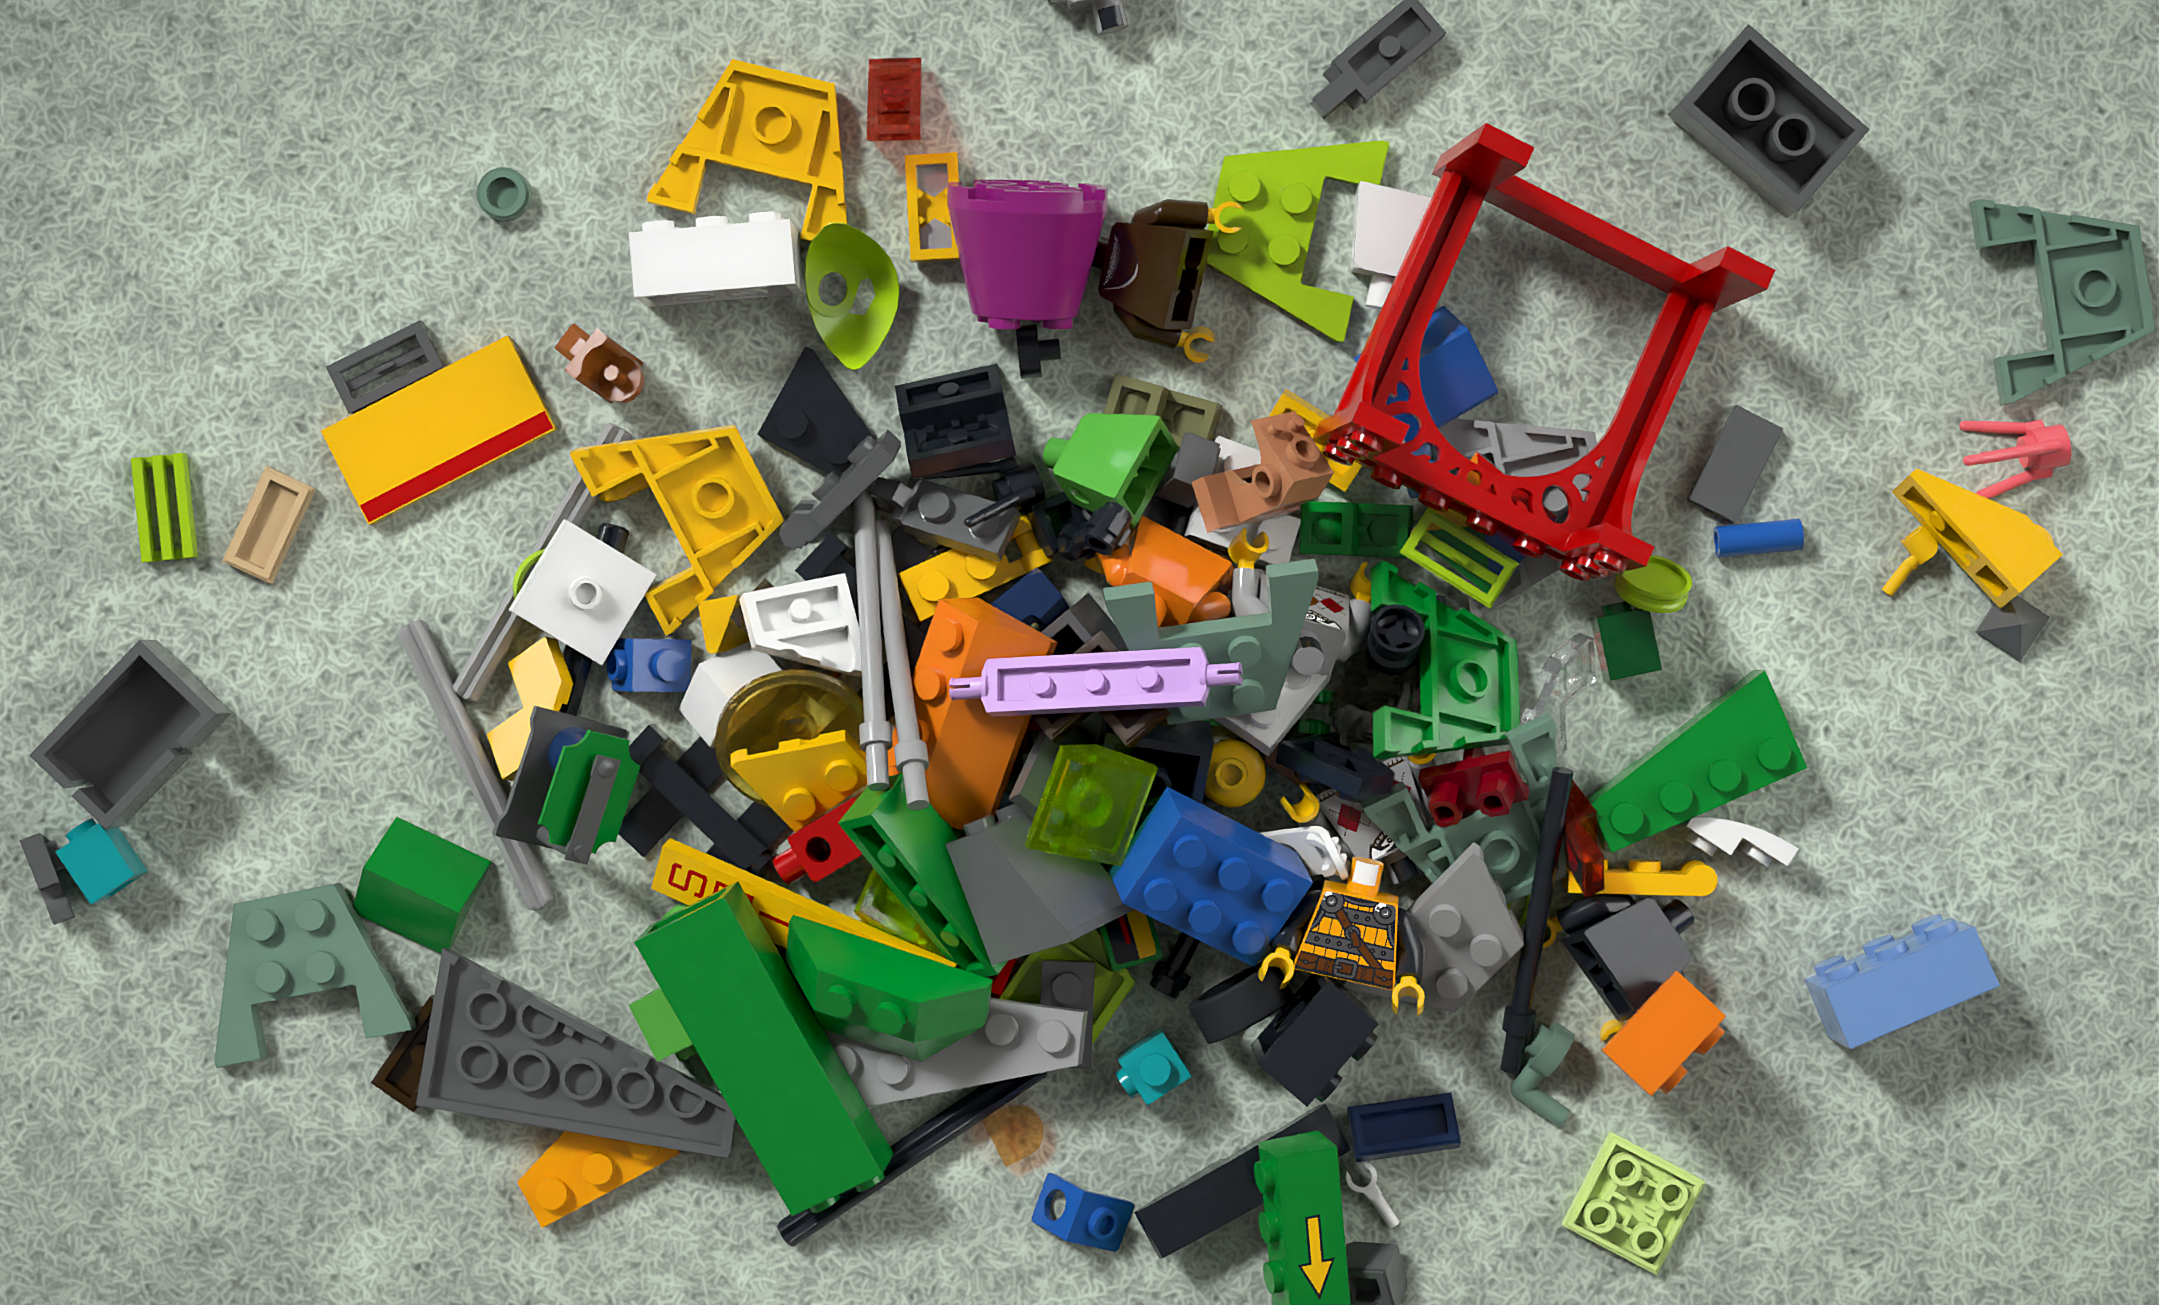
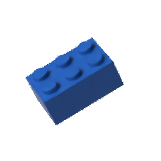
(1210, 877)

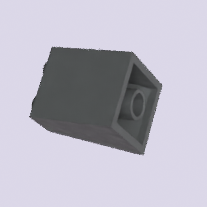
(1028, 896)

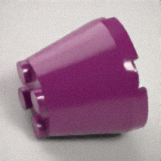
(1026, 247)

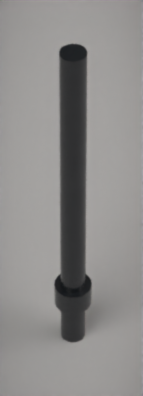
(1519, 1016)

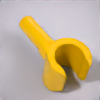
(1921, 547)

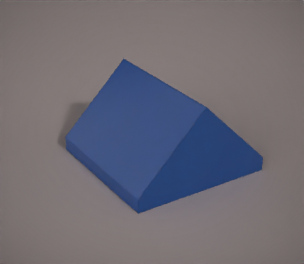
(1450, 373)

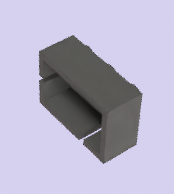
(130, 733)

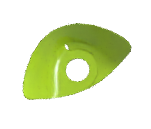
(855, 257)

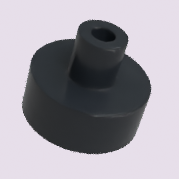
(1033, 351)

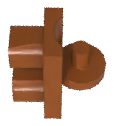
(602, 364)

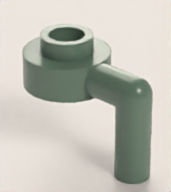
(1546, 1051)

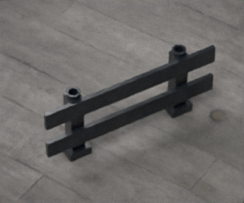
(684, 783)

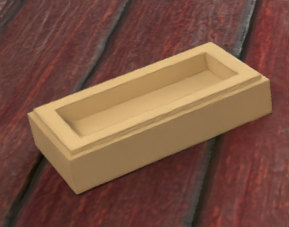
(269, 524)

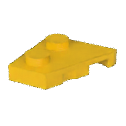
(805, 775)

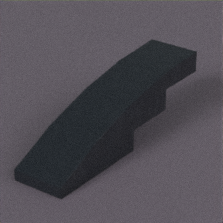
(1222, 1189)

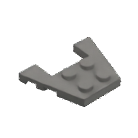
(1524, 453)

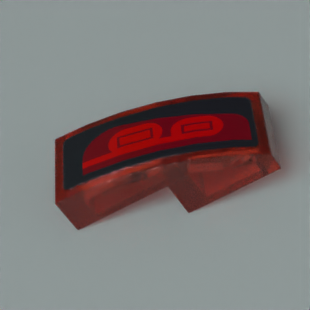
(1580, 842)

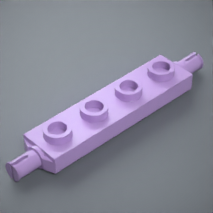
(1096, 682)

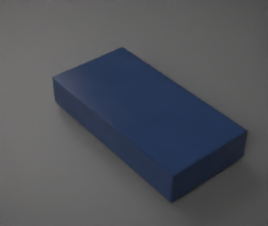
(1403, 1127)

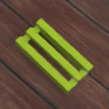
(143, 507)
(1497, 582)

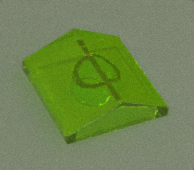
(1091, 804)

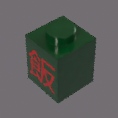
(1625, 641)

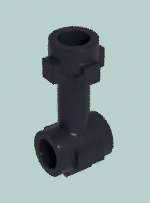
(1101, 534)
(1171, 976)

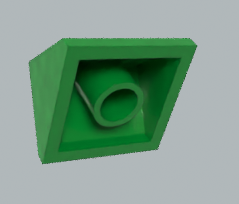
(419, 885)

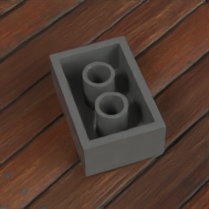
(1768, 121)

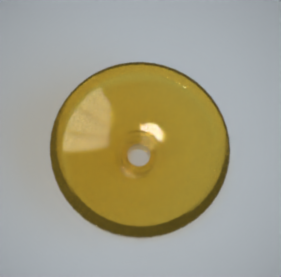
(760, 712)

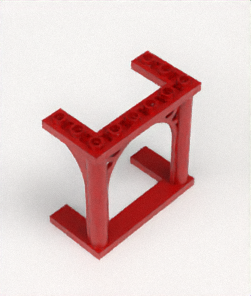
(1598, 530)

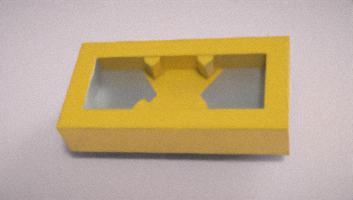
(928, 214)

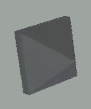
(2013, 626)

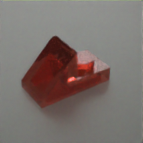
(895, 100)

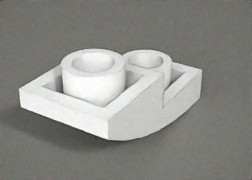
(1716, 833)

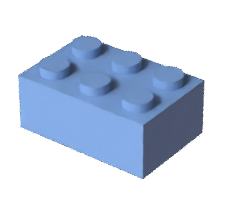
(1900, 980)

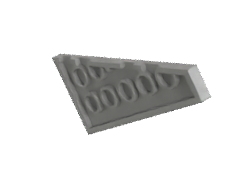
(1012, 1044)

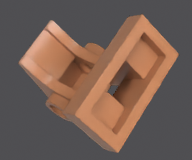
(1287, 477)

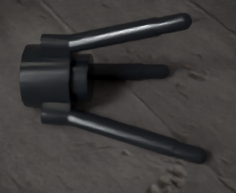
(1016, 487)

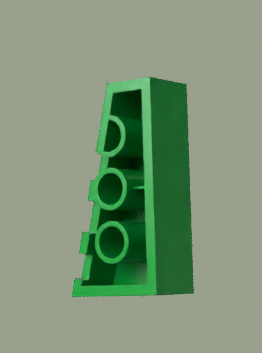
(1710, 760)

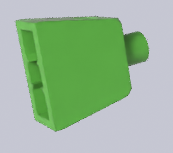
(1112, 460)

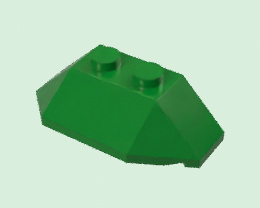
(884, 992)

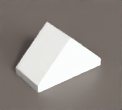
(717, 682)

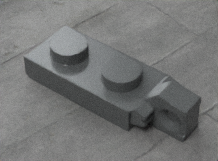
(1378, 57)
(939, 516)

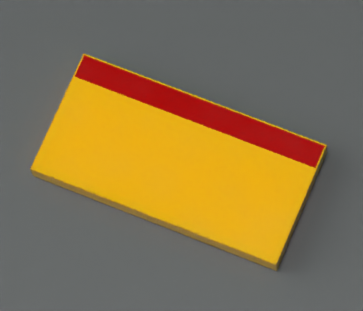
(439, 430)

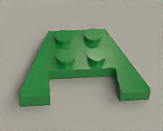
(1464, 677)

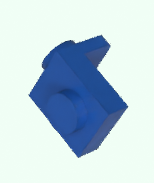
(650, 665)

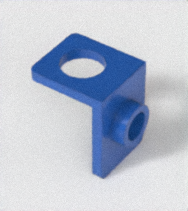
(1088, 1216)

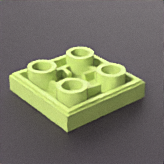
(1633, 1202)

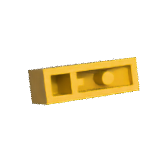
(1987, 539)

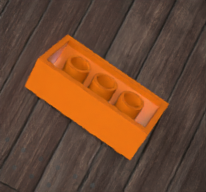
(965, 745)

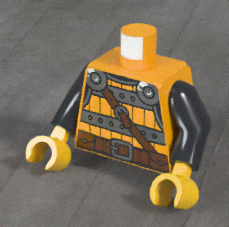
(1352, 936)

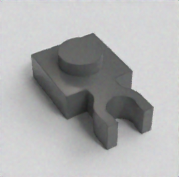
(45, 868)

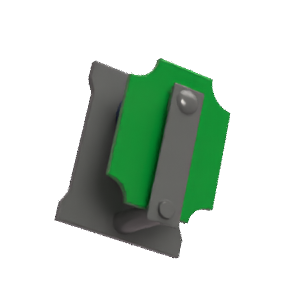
(569, 785)

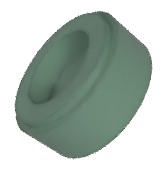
(504, 194)

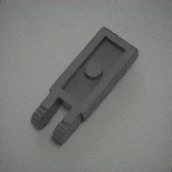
(837, 492)

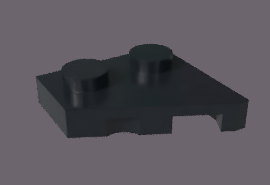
(814, 417)

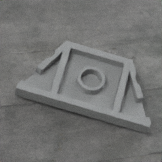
(1463, 934)

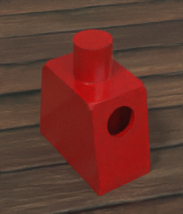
(811, 855)

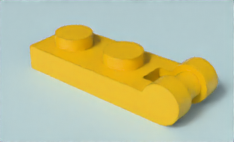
(969, 576)
(1648, 878)

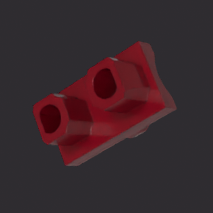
(1471, 785)

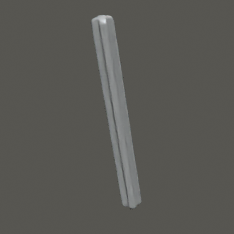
(506, 624)
(473, 759)

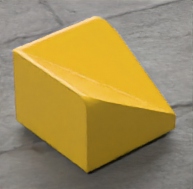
(718, 628)

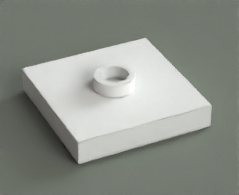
(582, 592)

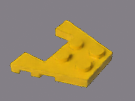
(766, 126)
(708, 496)

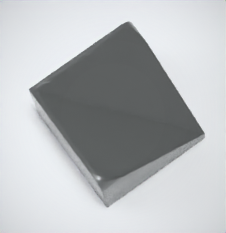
(1196, 459)
(1375, 1273)

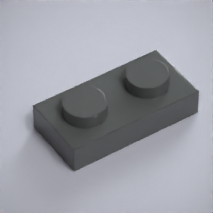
(1071, 986)

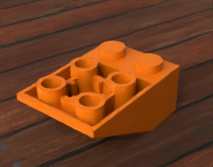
(1664, 1035)

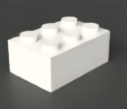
(716, 260)

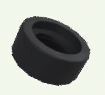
(1239, 1003)

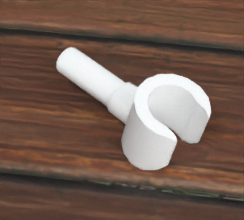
(1375, 1196)

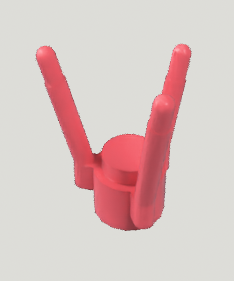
(2039, 449)

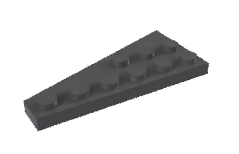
(535, 1064)

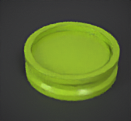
(1657, 587)

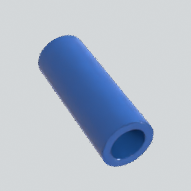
(1758, 538)

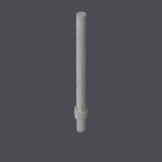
(875, 731)
(910, 752)

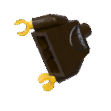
(1157, 271)

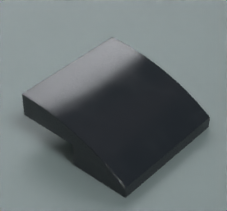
(954, 420)

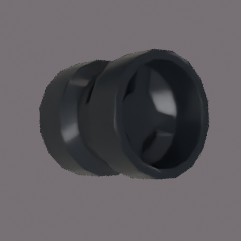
(1399, 628)

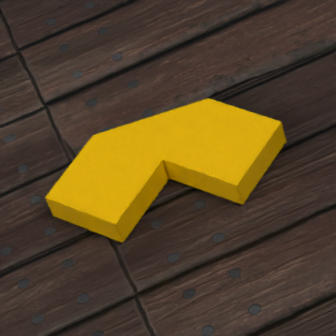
(540, 681)

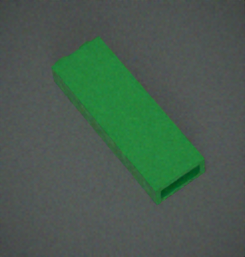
(765, 1050)

